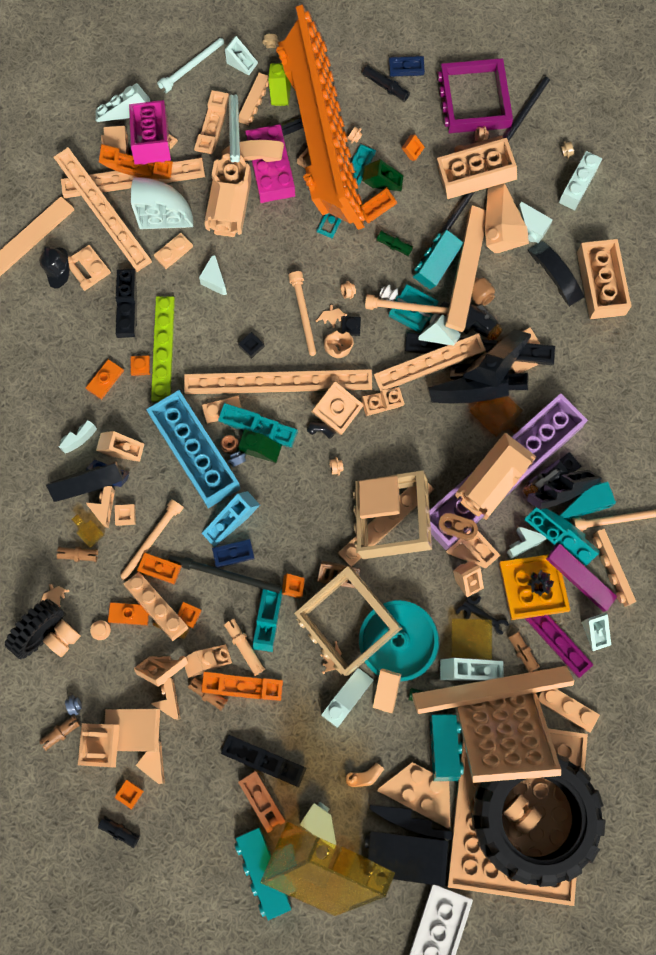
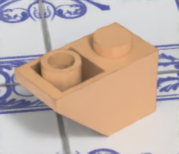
(207, 660)

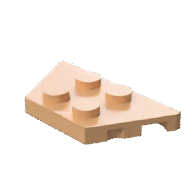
(419, 792)

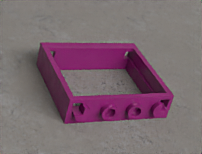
(471, 124)

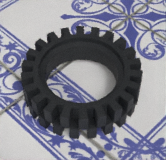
(33, 629)

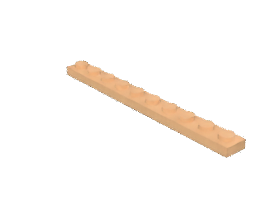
(276, 381)

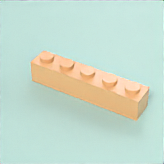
(254, 99)

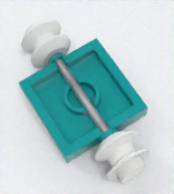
(411, 319)

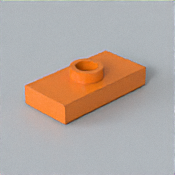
(378, 205)
(104, 379)
(128, 614)

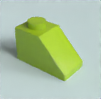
(279, 85)

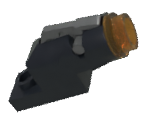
(481, 321)
(552, 474)

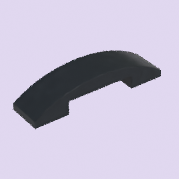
(557, 272)

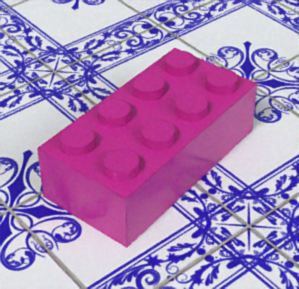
(149, 132)
(272, 178)

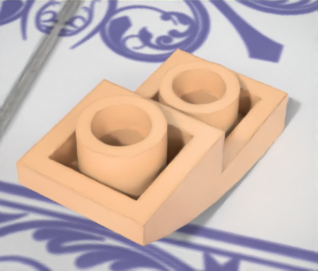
(383, 401)

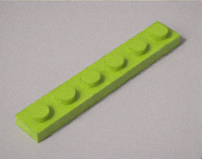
(163, 348)

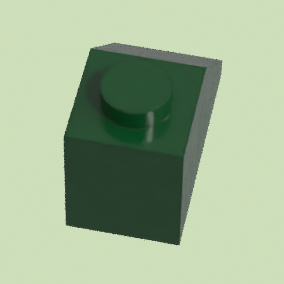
(382, 176)
(259, 446)

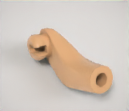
(365, 778)

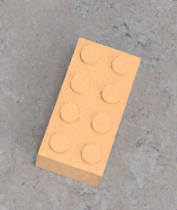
(477, 168)
(603, 279)

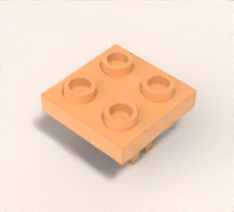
(98, 745)

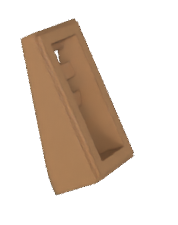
(333, 566)

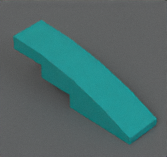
(244, 419)

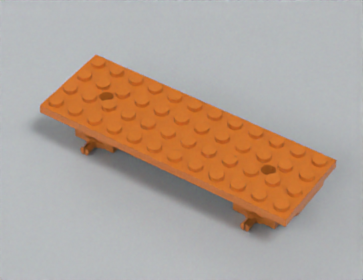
(331, 172)

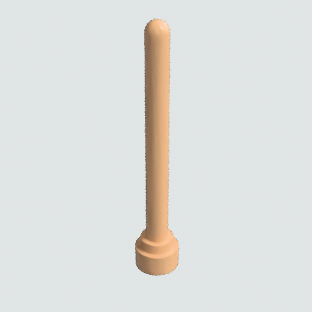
(296, 279)
(374, 302)
(172, 509)
(582, 524)

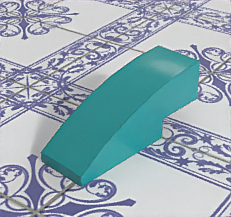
(267, 621)

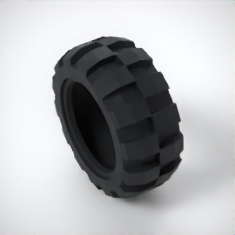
(568, 859)

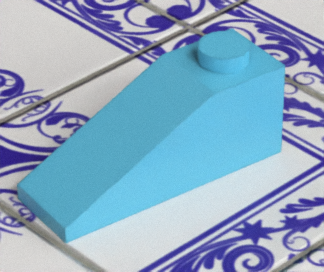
(231, 517)

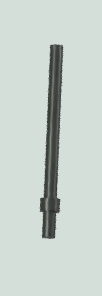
(188, 563)

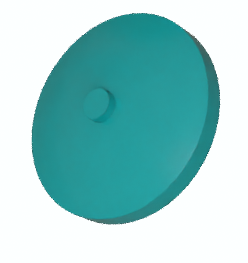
(407, 652)

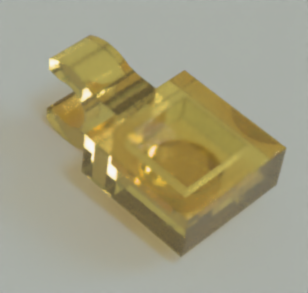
(88, 532)

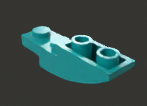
(562, 532)

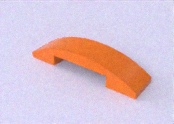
(125, 164)
(241, 686)

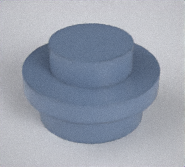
(237, 458)
(73, 705)

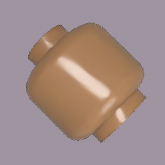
(482, 292)

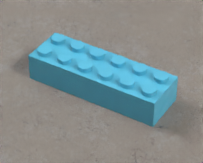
(193, 449)

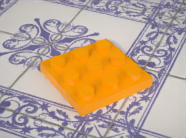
(521, 600)

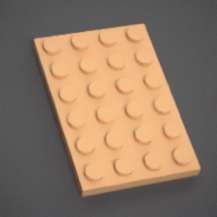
(508, 739)

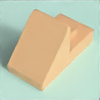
(103, 510)
(170, 705)

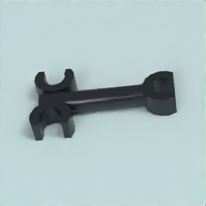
(469, 607)

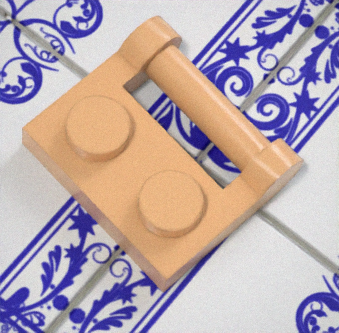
(91, 263)

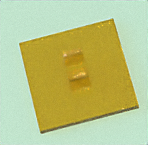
(472, 639)

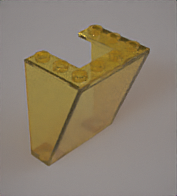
(304, 876)

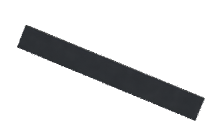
(531, 352)

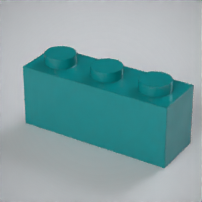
(437, 259)
(445, 748)

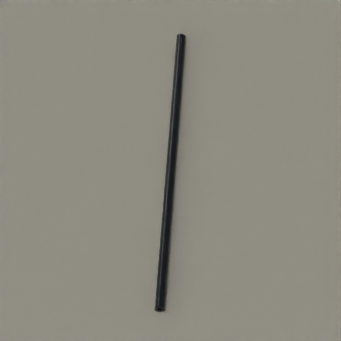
(508, 135)

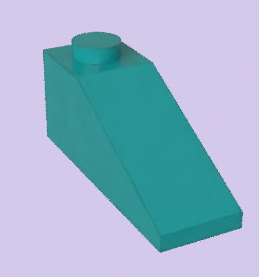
(593, 500)

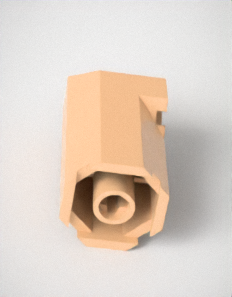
(228, 196)
(495, 476)

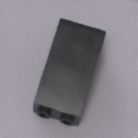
(409, 856)

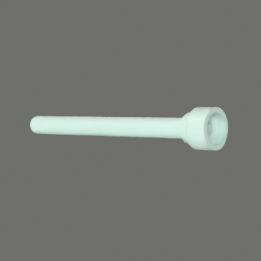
(167, 82)

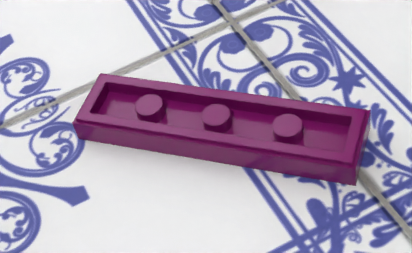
(581, 577)
(561, 644)

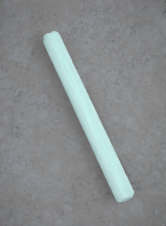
(234, 128)

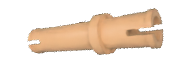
(243, 645)

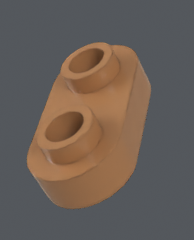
(458, 524)

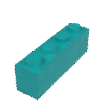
(256, 858)

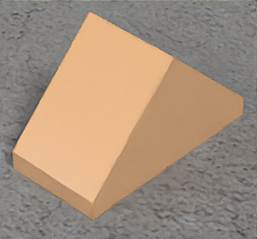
(152, 765)

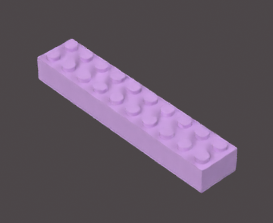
(541, 436)

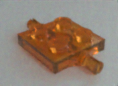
(497, 414)

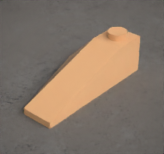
(503, 221)

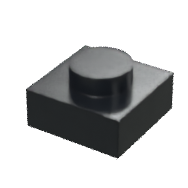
(351, 325)
(251, 345)

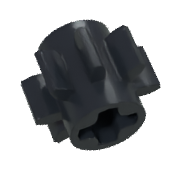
(540, 583)

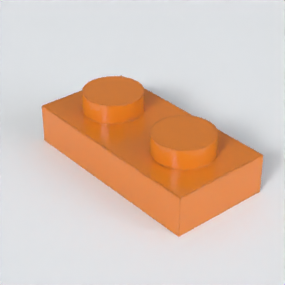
(159, 568)

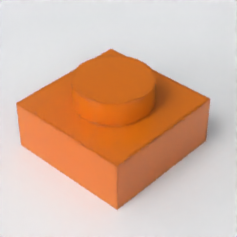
(413, 147)
(140, 365)
(293, 586)
(189, 614)
(129, 794)

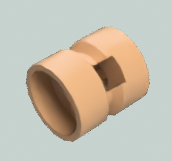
(63, 636)
(523, 815)

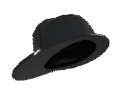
(56, 266)

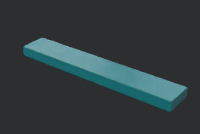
(361, 158)

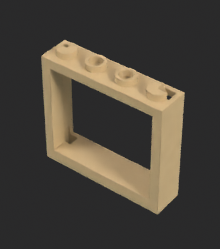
(422, 544)
(316, 635)

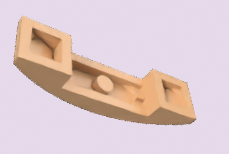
(213, 122)
(259, 149)

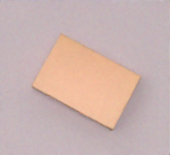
(137, 728)

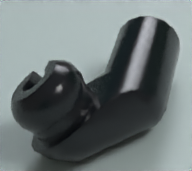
(315, 426)

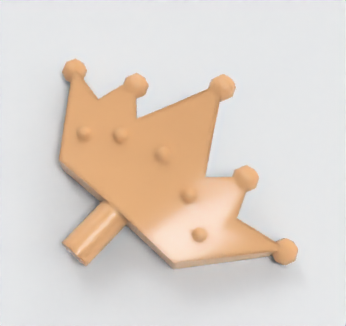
(331, 315)
(54, 594)
(329, 665)

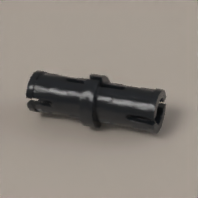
(119, 832)

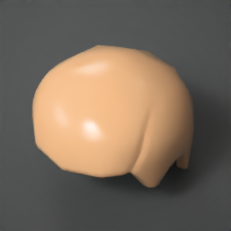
(337, 339)

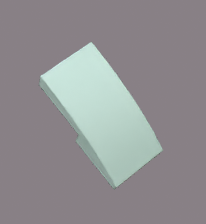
(72, 441)

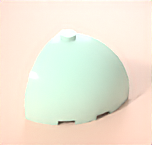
(159, 205)

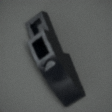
(126, 303)

